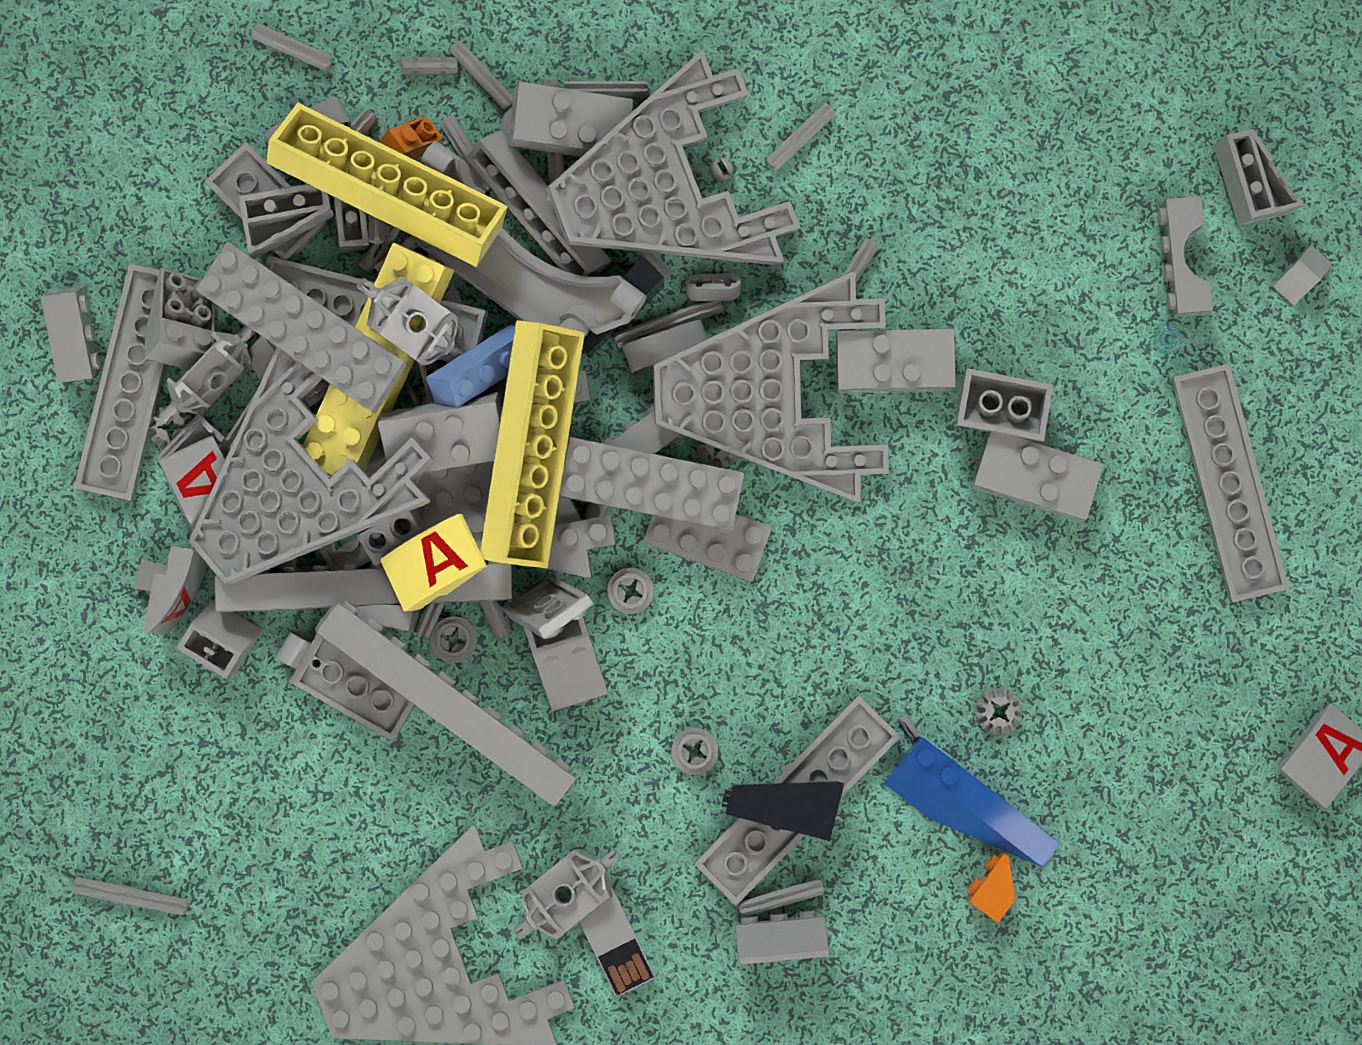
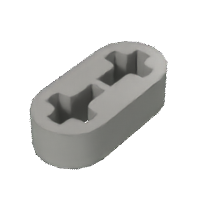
(713, 287)

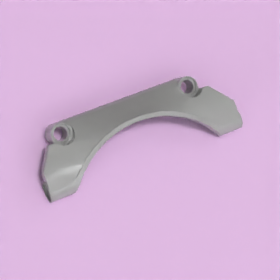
(530, 286)

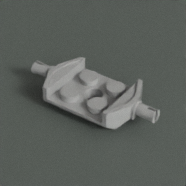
(396, 305)
(195, 389)
(589, 889)

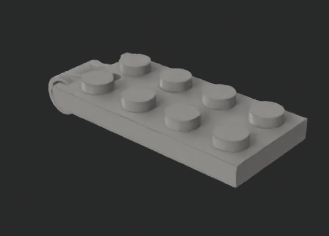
(345, 684)

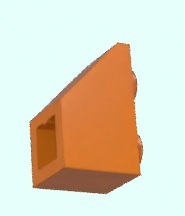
(412, 137)
(995, 890)

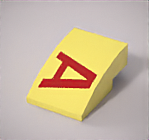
(433, 563)

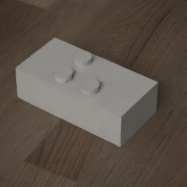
(563, 118)
(895, 361)
(447, 433)
(1037, 476)

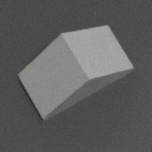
(1302, 275)

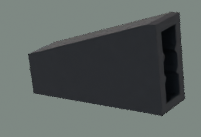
(645, 279)
(792, 806)

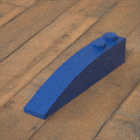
(964, 803)

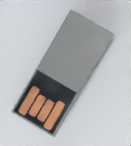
(616, 947)

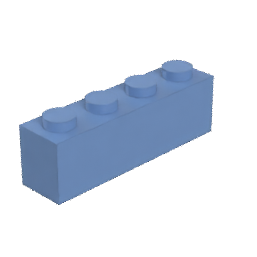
(473, 370)

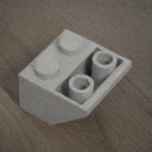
(219, 640)

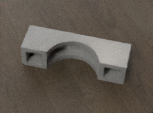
(1188, 292)

